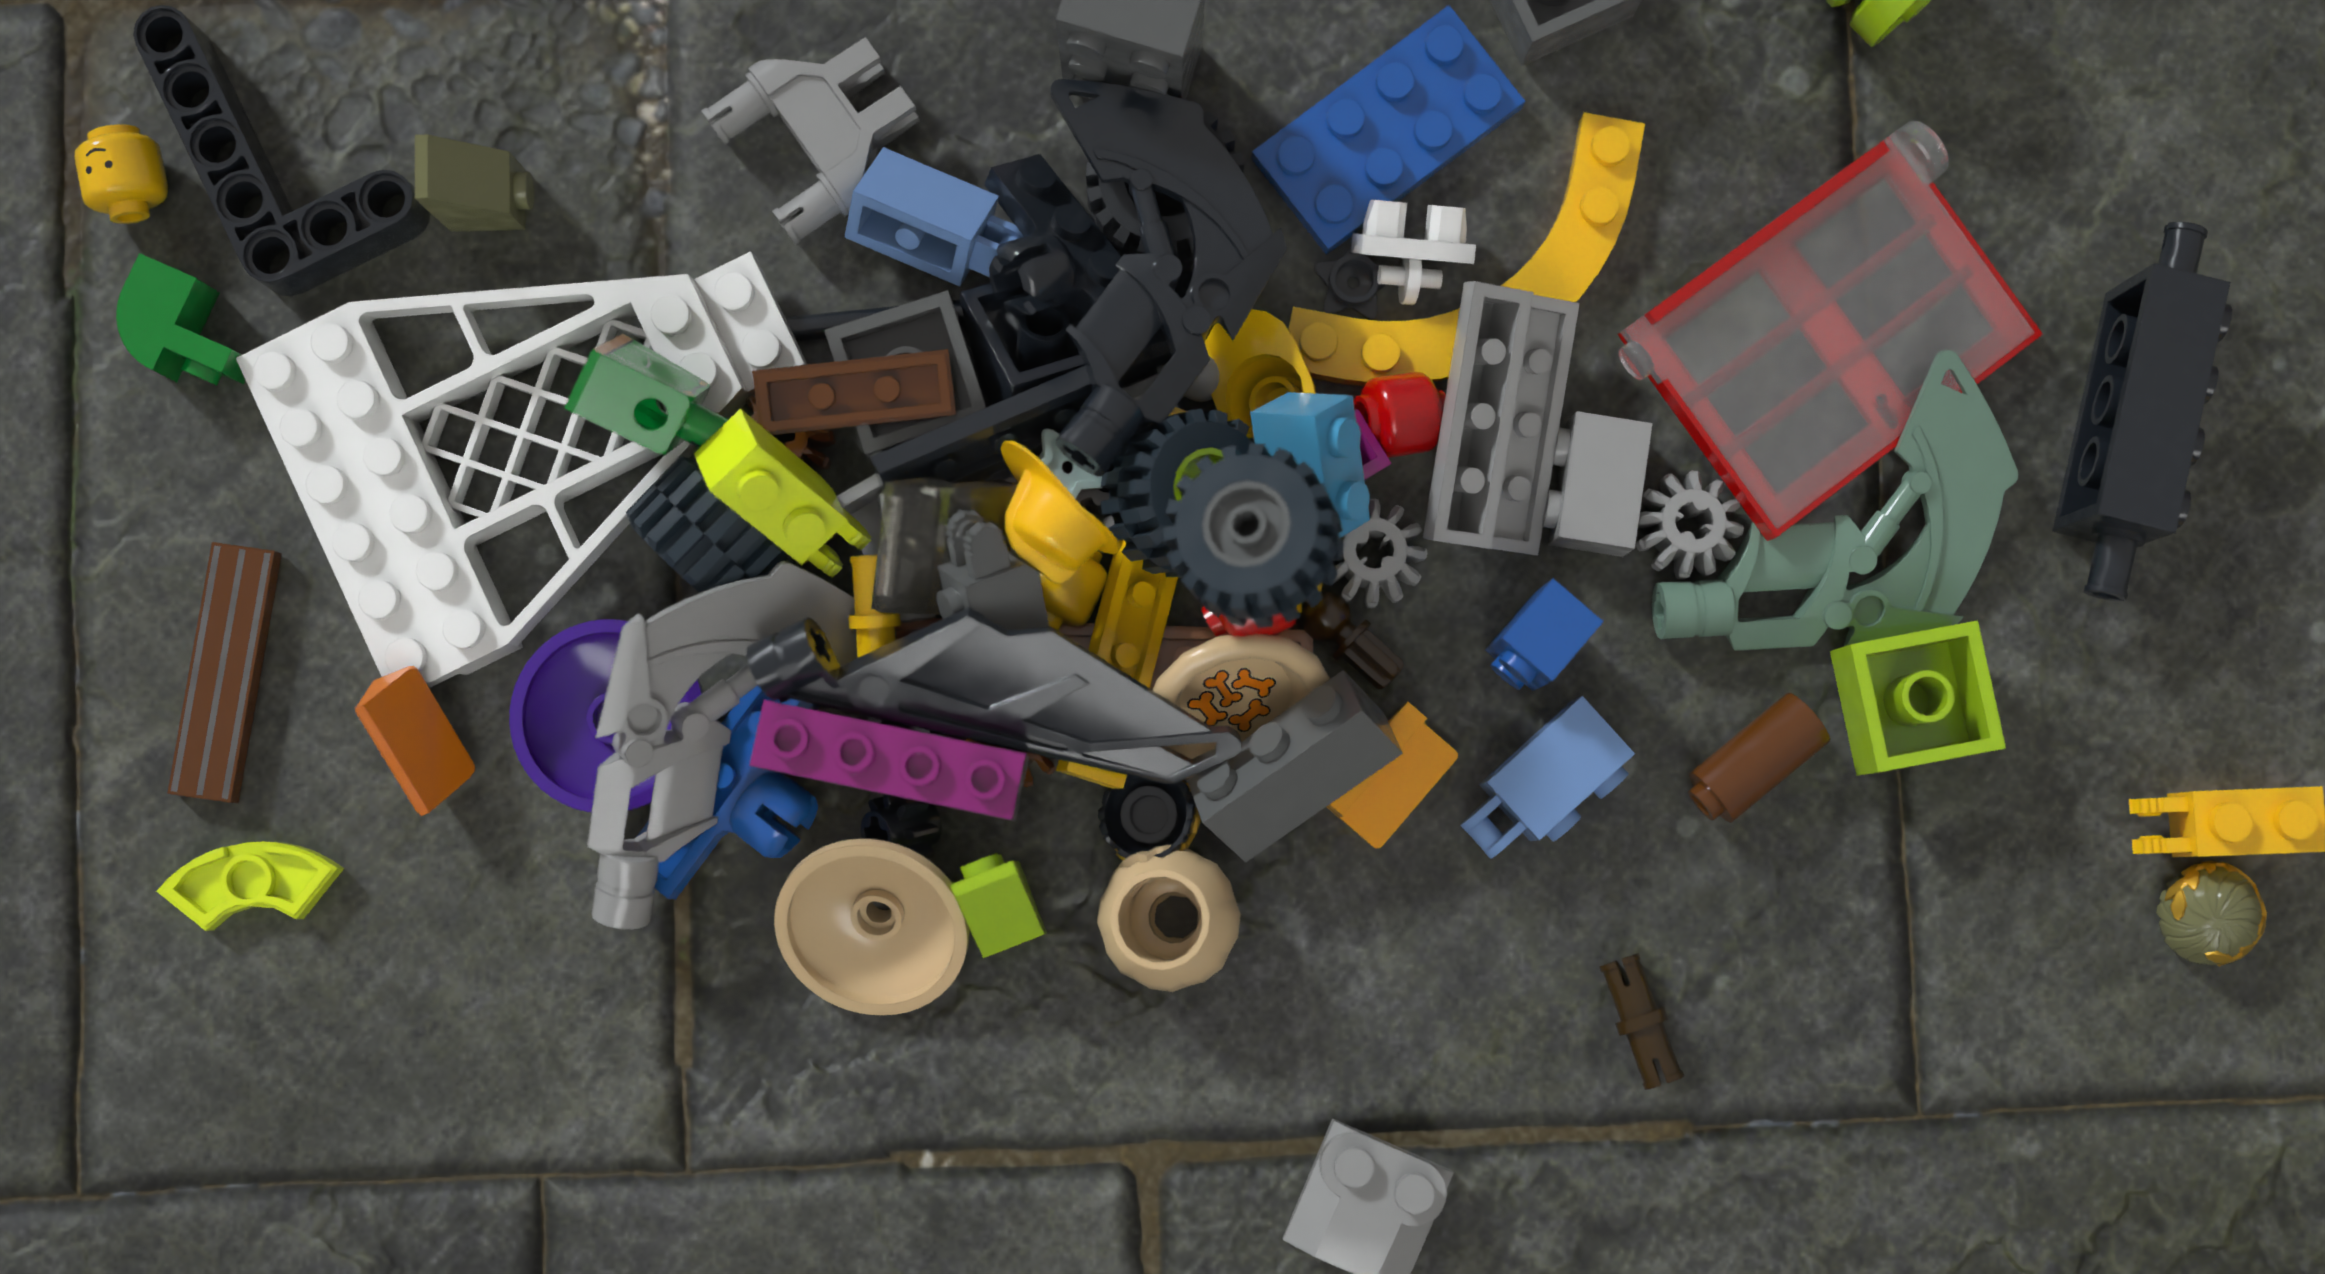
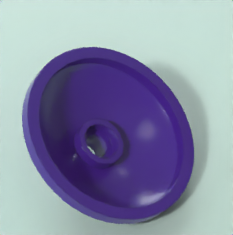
(560, 709)

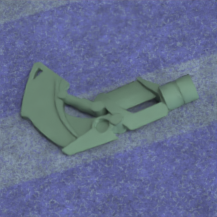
(1959, 473)

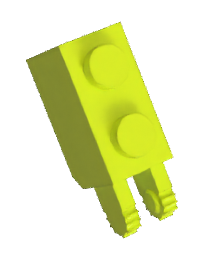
(777, 493)

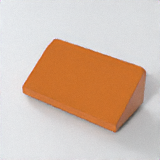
(415, 738)

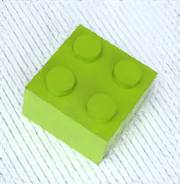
(1917, 698)

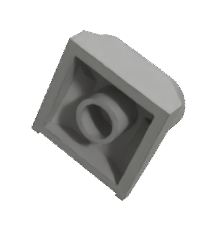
(1367, 1203)

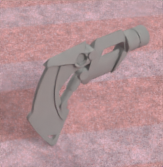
(647, 681)

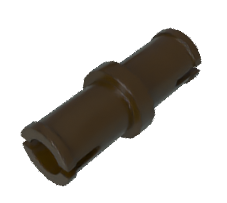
(1641, 1021)

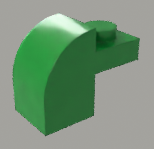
(162, 323)

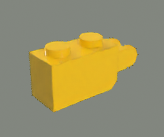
(2236, 822)

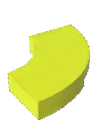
(250, 877)

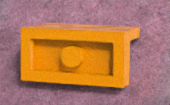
(1390, 795)

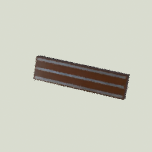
(224, 673)

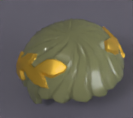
(2211, 914)

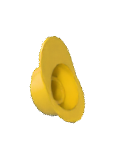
(1256, 366)
(1047, 522)

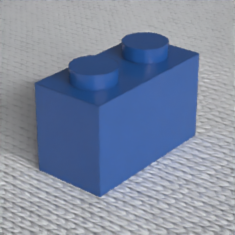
(1542, 637)

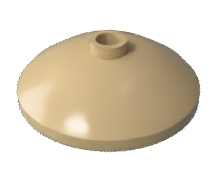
(869, 955)

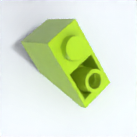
(997, 904)

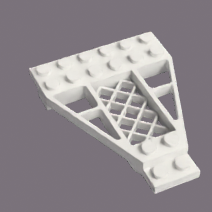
(374, 473)

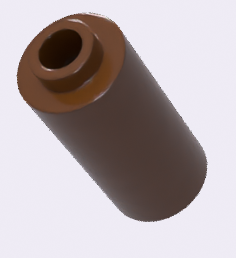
(1757, 759)

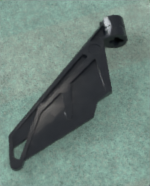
(996, 688)

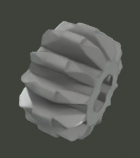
(1691, 503)
(1390, 567)

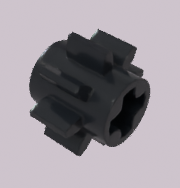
(903, 823)

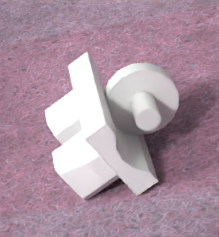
(1442, 242)

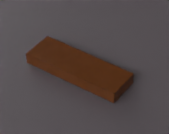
(855, 392)

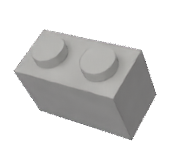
(1598, 484)

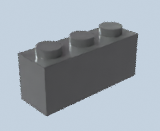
(1294, 766)

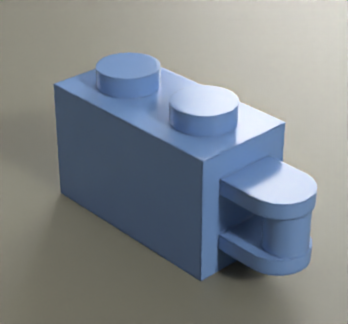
(926, 218)
(1550, 778)

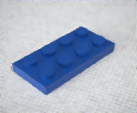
(1387, 128)

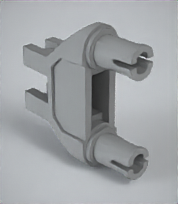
(824, 123)

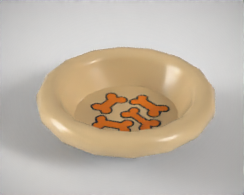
(1239, 683)

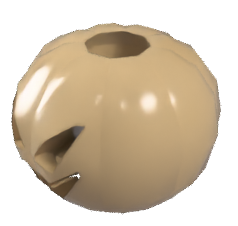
(1129, 925)

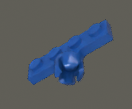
(745, 801)

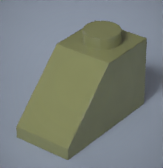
(471, 185)

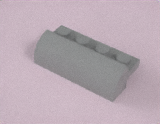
(1500, 419)

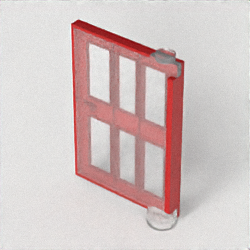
(1822, 327)

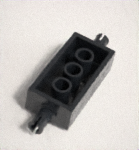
(2143, 409)

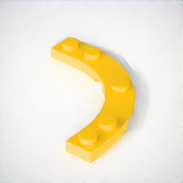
(1562, 268)

